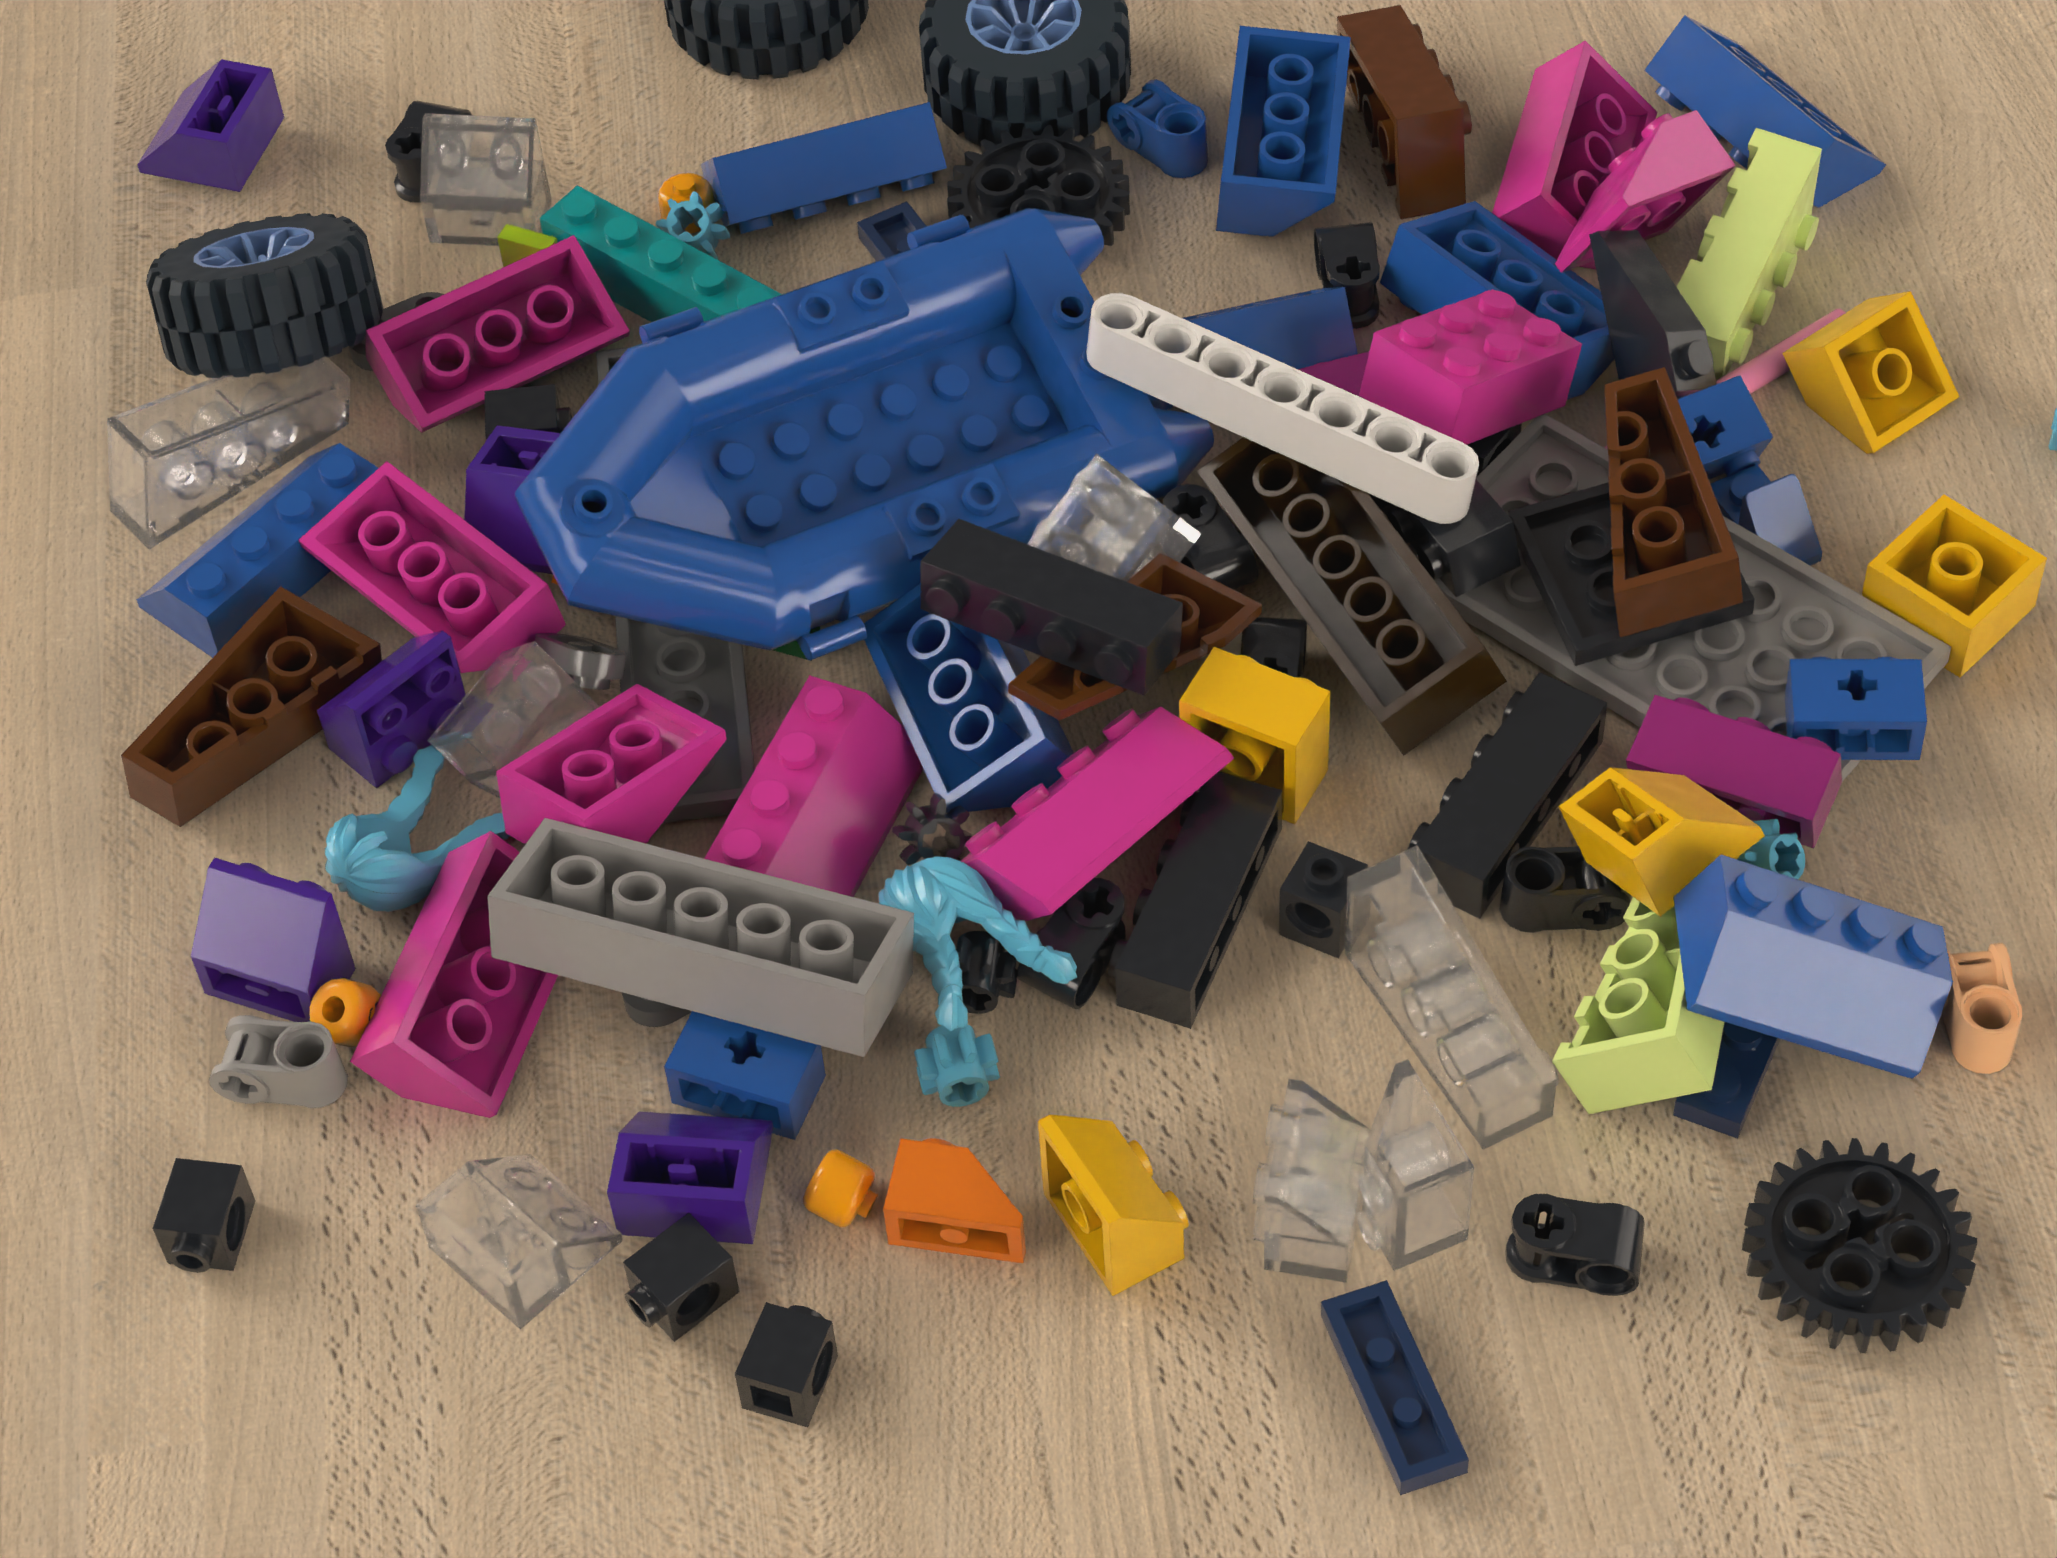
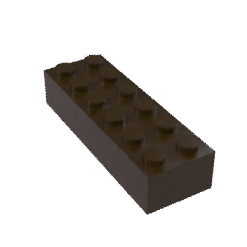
(1357, 590)

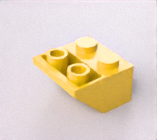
(1654, 831)

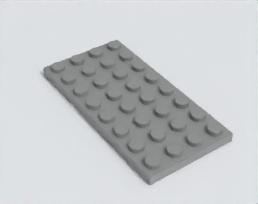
(1726, 667)

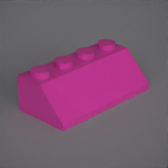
(1568, 134)
(493, 334)
(432, 569)
(822, 792)
(1093, 810)
(451, 1012)

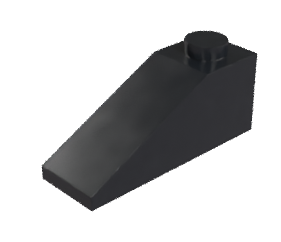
(1648, 315)

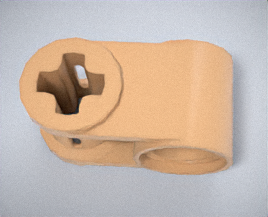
(1982, 1009)

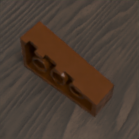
(1407, 110)
(1665, 520)
(246, 707)

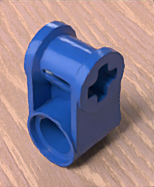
(1162, 130)

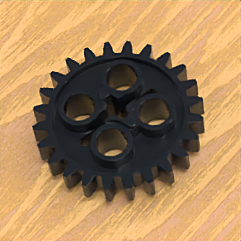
(1042, 175)
(1859, 1245)

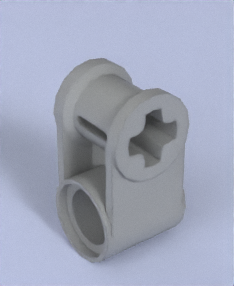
(279, 1063)

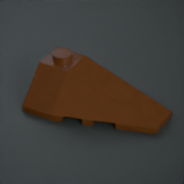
(1209, 620)

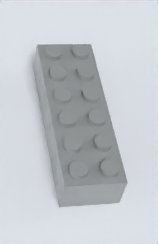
(702, 936)

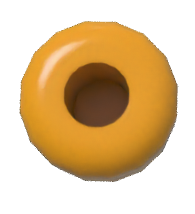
(680, 189)
(344, 1009)
(840, 1189)

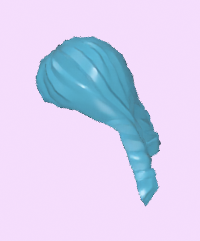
(373, 854)
(950, 892)

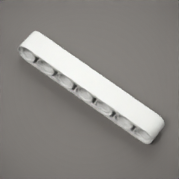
(1282, 408)

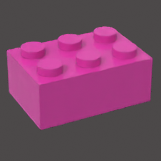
(1471, 367)

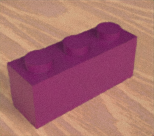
(1741, 764)

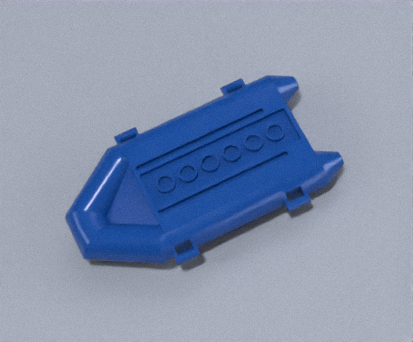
(835, 433)

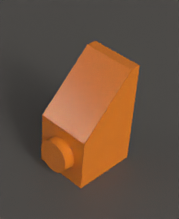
(950, 1204)

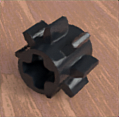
(924, 821)
(986, 971)

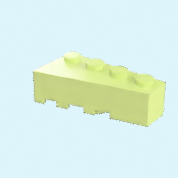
(1752, 244)
(1636, 1030)

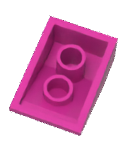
(1651, 184)
(610, 769)

